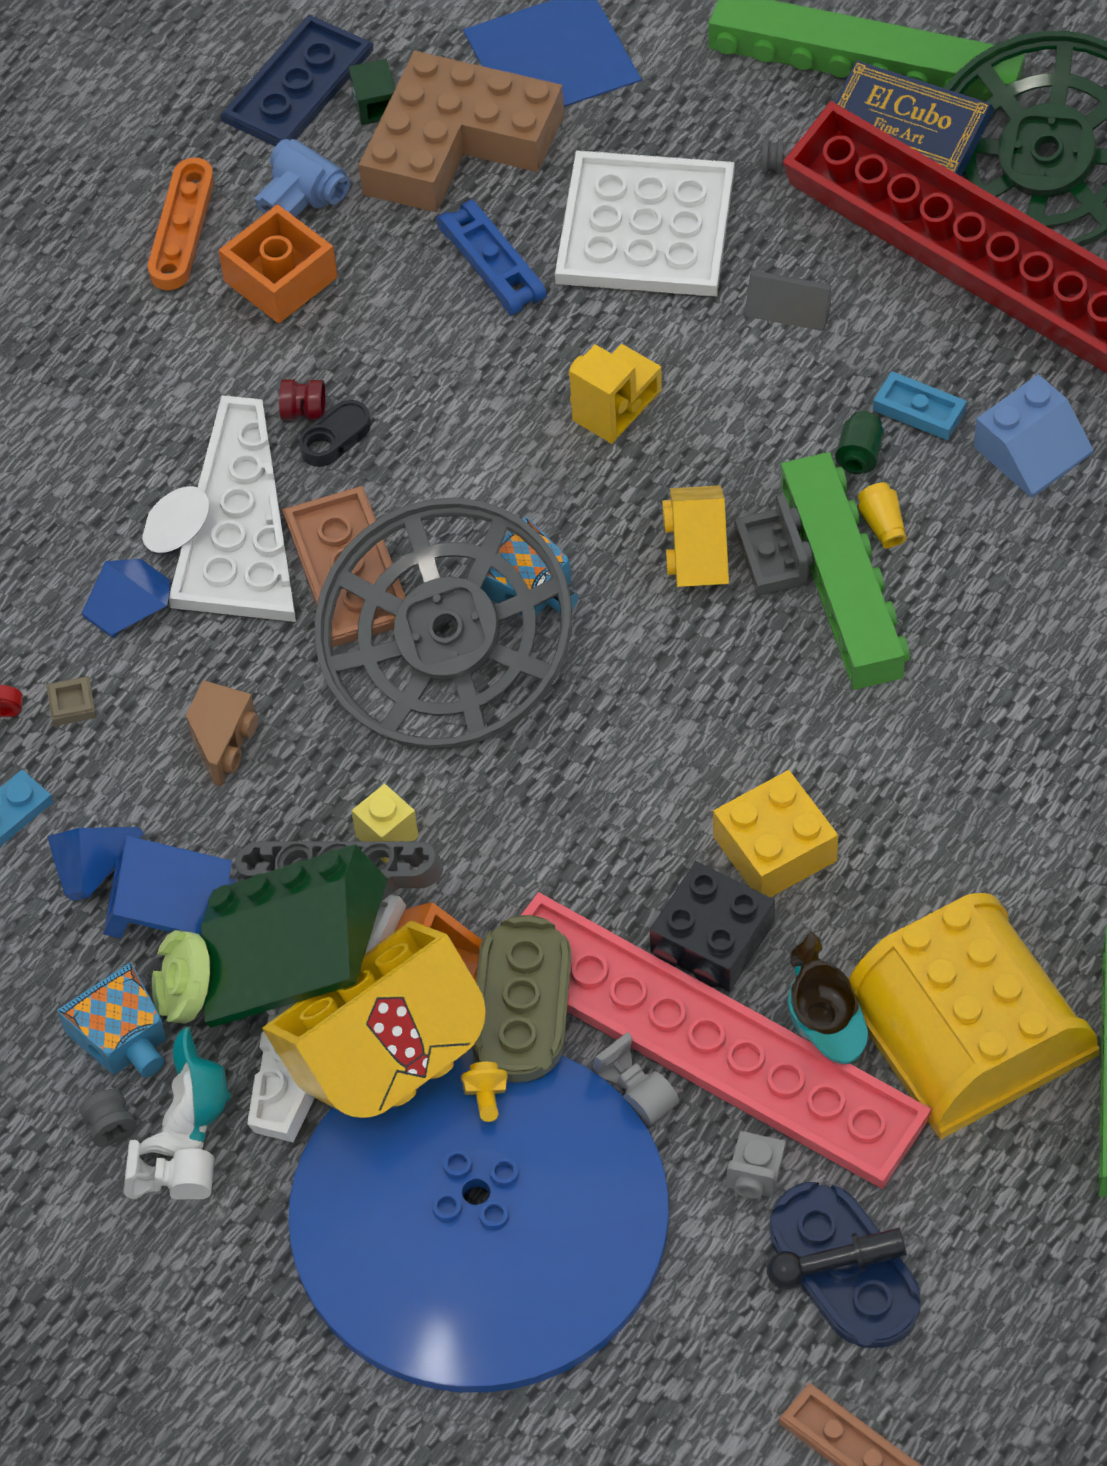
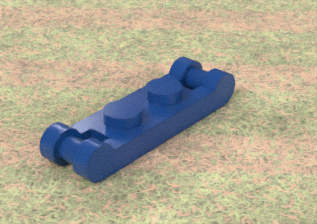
(491, 256)

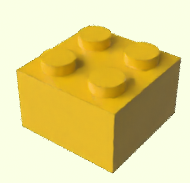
(775, 835)

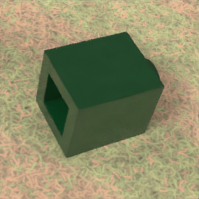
(371, 89)

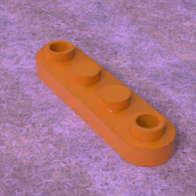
(181, 224)

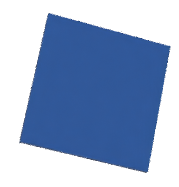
(557, 44)

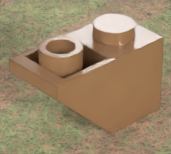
(218, 726)

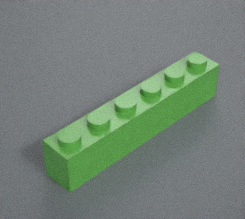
(843, 572)

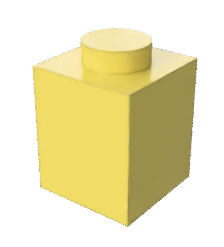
(384, 818)

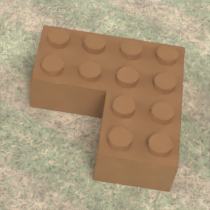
(451, 112)

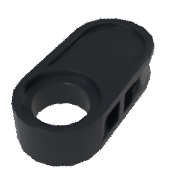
(341, 427)

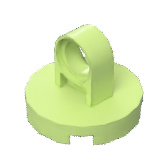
(184, 977)

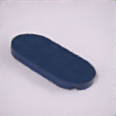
(863, 1303)

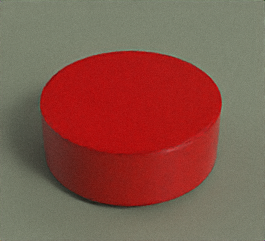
(10, 701)

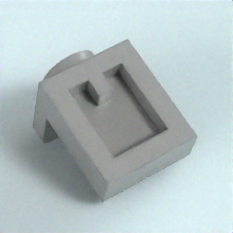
(755, 1165)

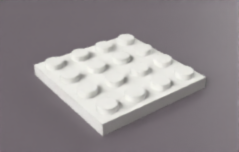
(645, 223)

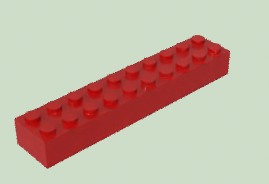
(955, 229)

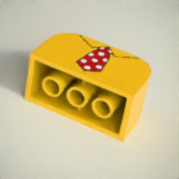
(388, 1032)

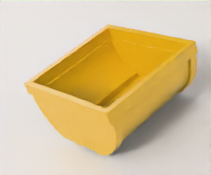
(967, 1013)

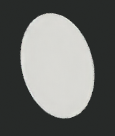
(175, 519)

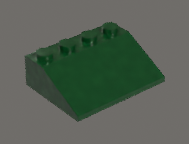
(289, 933)

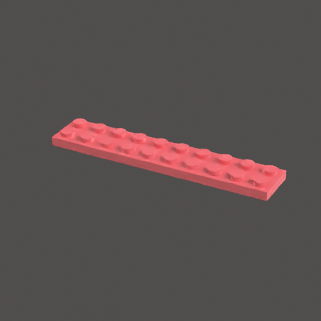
(735, 1051)

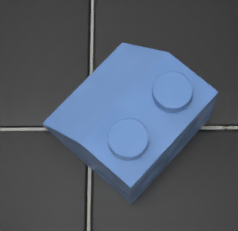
(1032, 436)

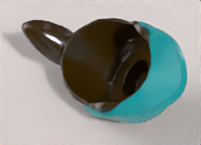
(825, 1005)

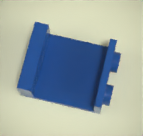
(162, 887)

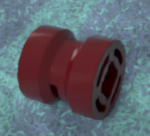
(302, 399)

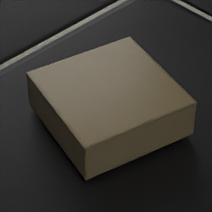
(71, 701)

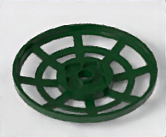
(1043, 124)

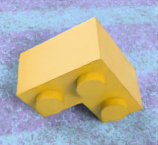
(612, 389)
(699, 535)

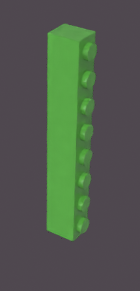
(835, 41)

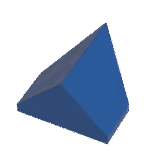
(125, 594)
(87, 856)

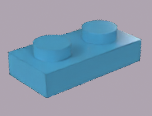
(919, 405)
(20, 803)

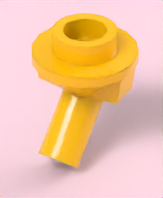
(484, 1082)

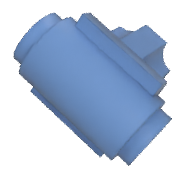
(301, 179)

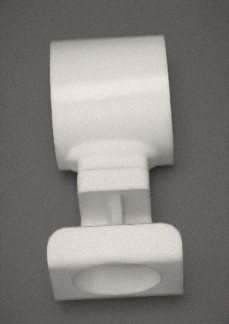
(186, 1175)

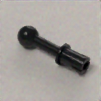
(788, 1270)

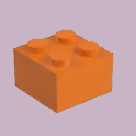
(278, 263)

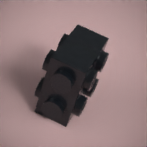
(712, 926)

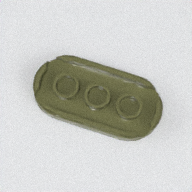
(525, 995)

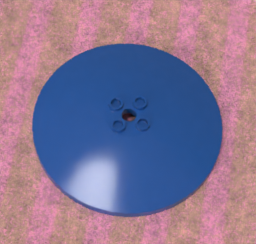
(493, 1287)

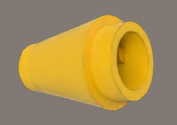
(882, 513)

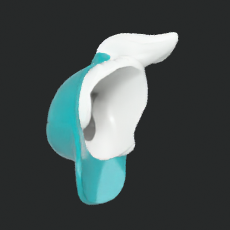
(197, 1102)

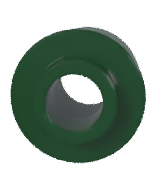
(860, 443)

